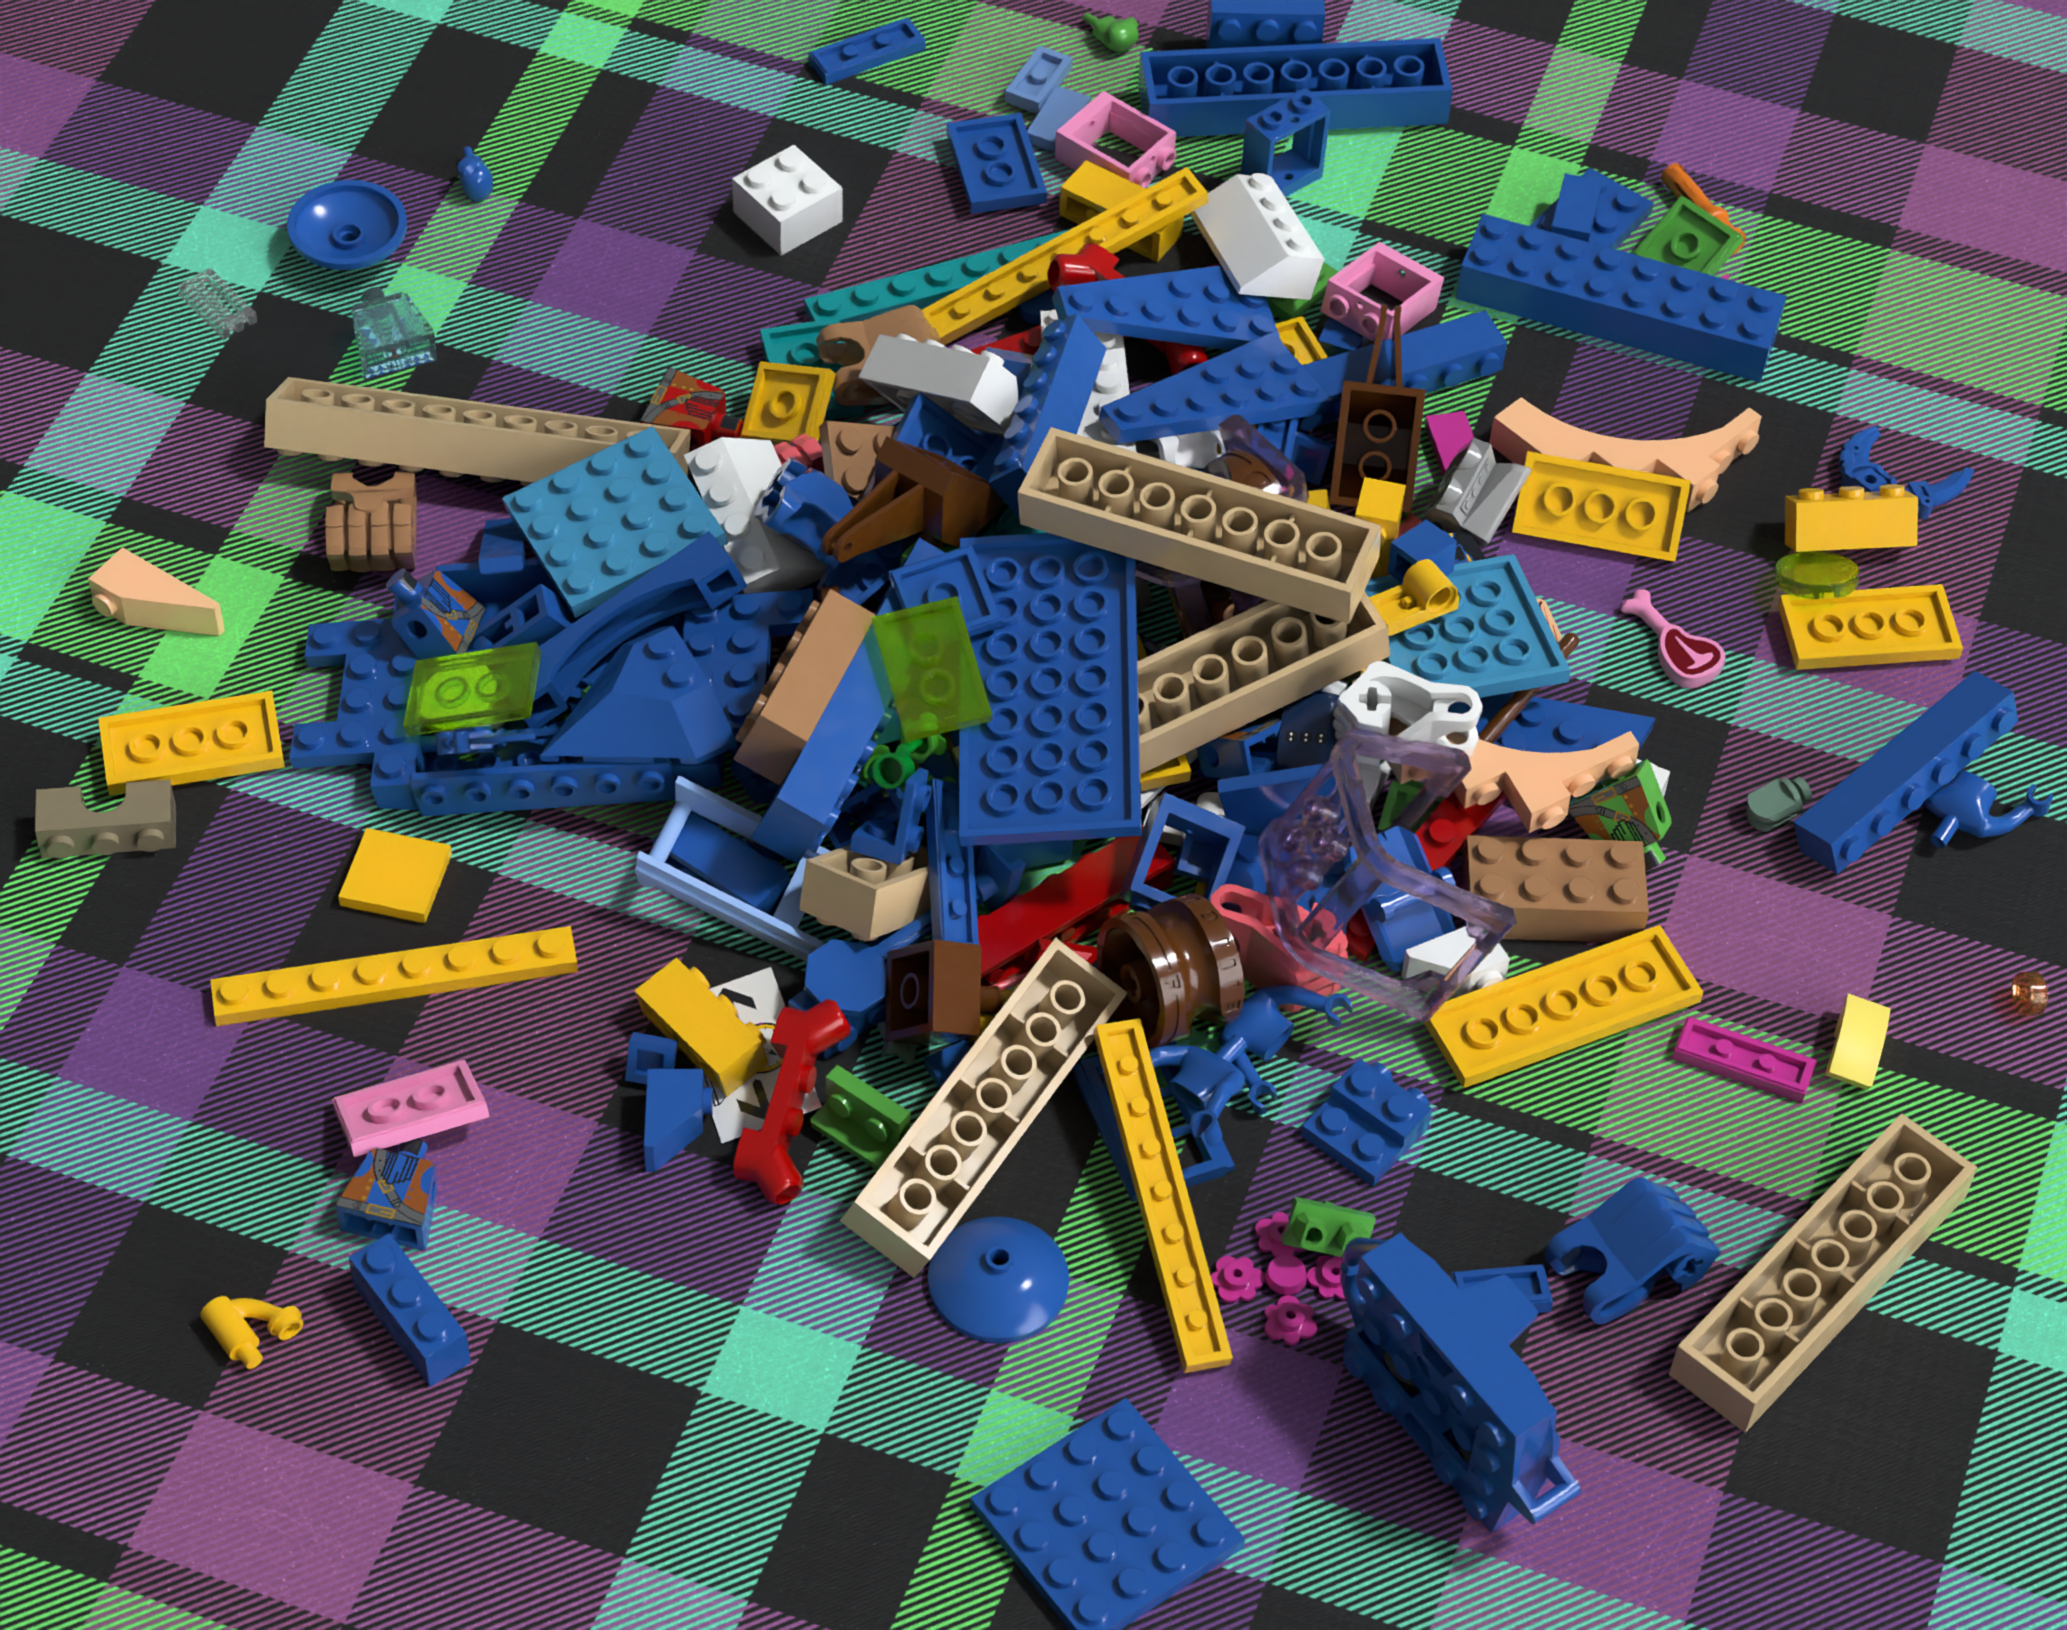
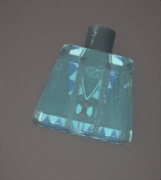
(391, 333)

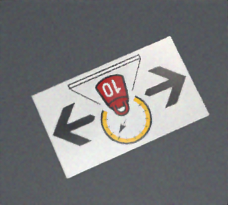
(756, 1001)

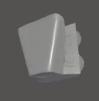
(1475, 492)

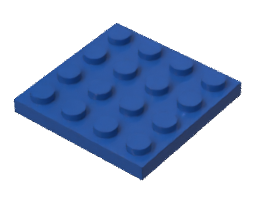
(1107, 1522)

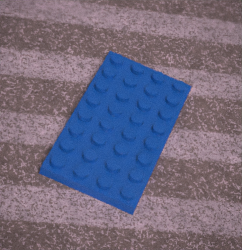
(1059, 695)

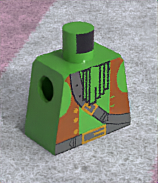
(1626, 811)

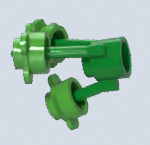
(894, 768)

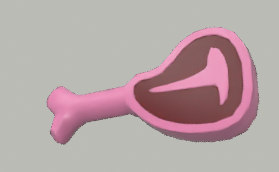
(1684, 657)

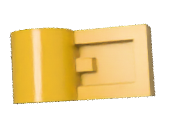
(1420, 598)

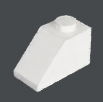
(1444, 952)

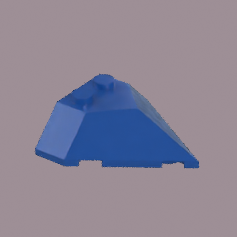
(645, 708)

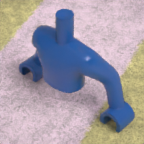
(1966, 807)
(1268, 1029)
(1203, 1081)

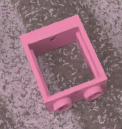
(1113, 115)
(1381, 267)

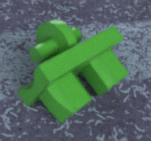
(1325, 1226)

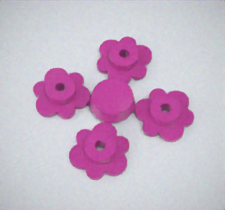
(1284, 1276)

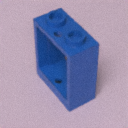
(1305, 159)
(1192, 821)

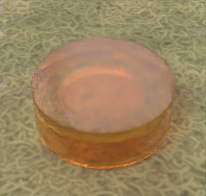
(2029, 993)

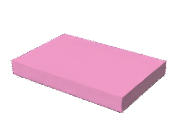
(410, 1107)

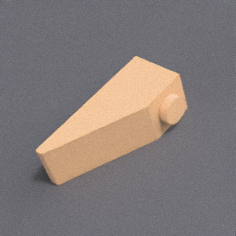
(152, 598)

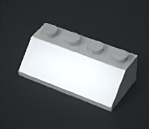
(1259, 238)
(962, 383)
(732, 482)

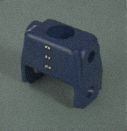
(1306, 731)

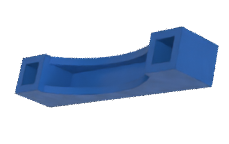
(688, 580)

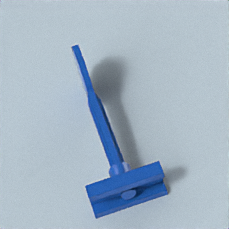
(857, 973)

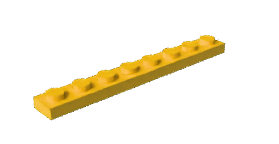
(1027, 274)
(393, 976)
(1162, 1196)

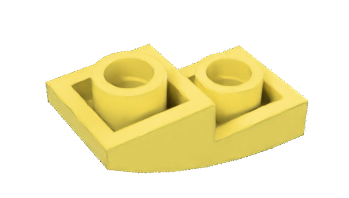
(1858, 1042)

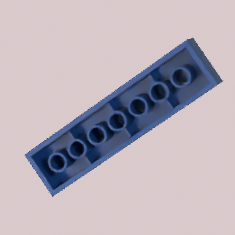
(1359, 81)
(1621, 297)
(838, 747)

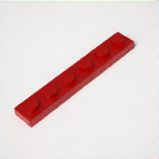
(1442, 839)

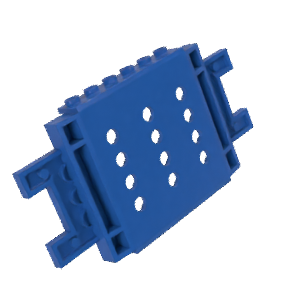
(726, 642)

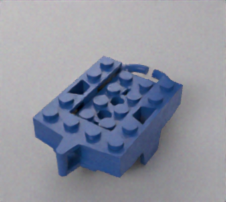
(1452, 1380)

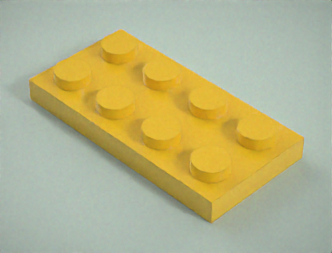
(1602, 506)
(1870, 627)
(192, 741)

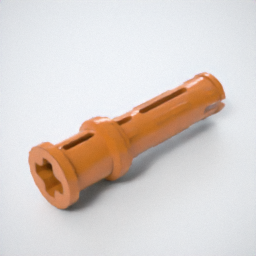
(1682, 184)

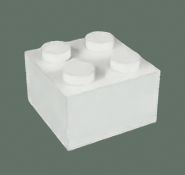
(787, 199)

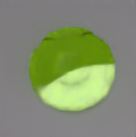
(1816, 573)

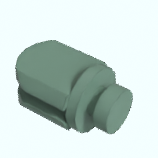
(1776, 803)

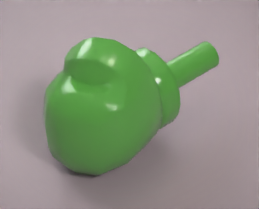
(1114, 33)

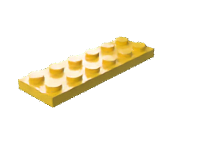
(1562, 1006)

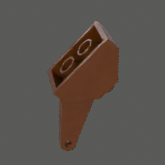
(1377, 427)
(910, 496)

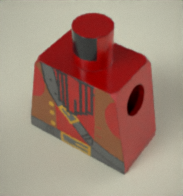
(691, 405)

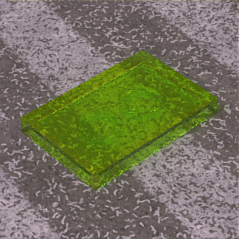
(931, 669)
(472, 689)

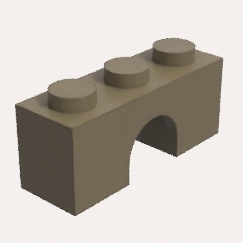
(139, 824)

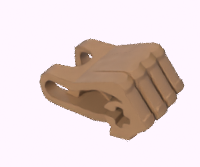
(859, 340)
(372, 524)

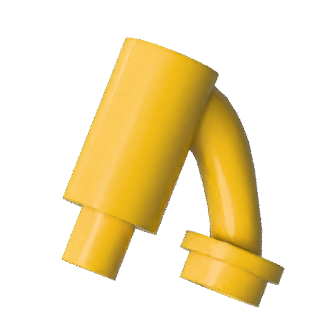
(236, 1337)

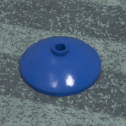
(347, 224)
(992, 1299)

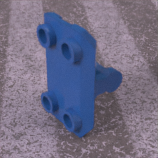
(1396, 917)

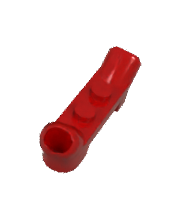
(1096, 264)
(764, 1154)

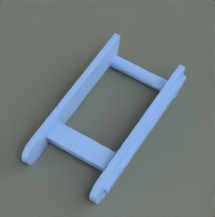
(652, 871)

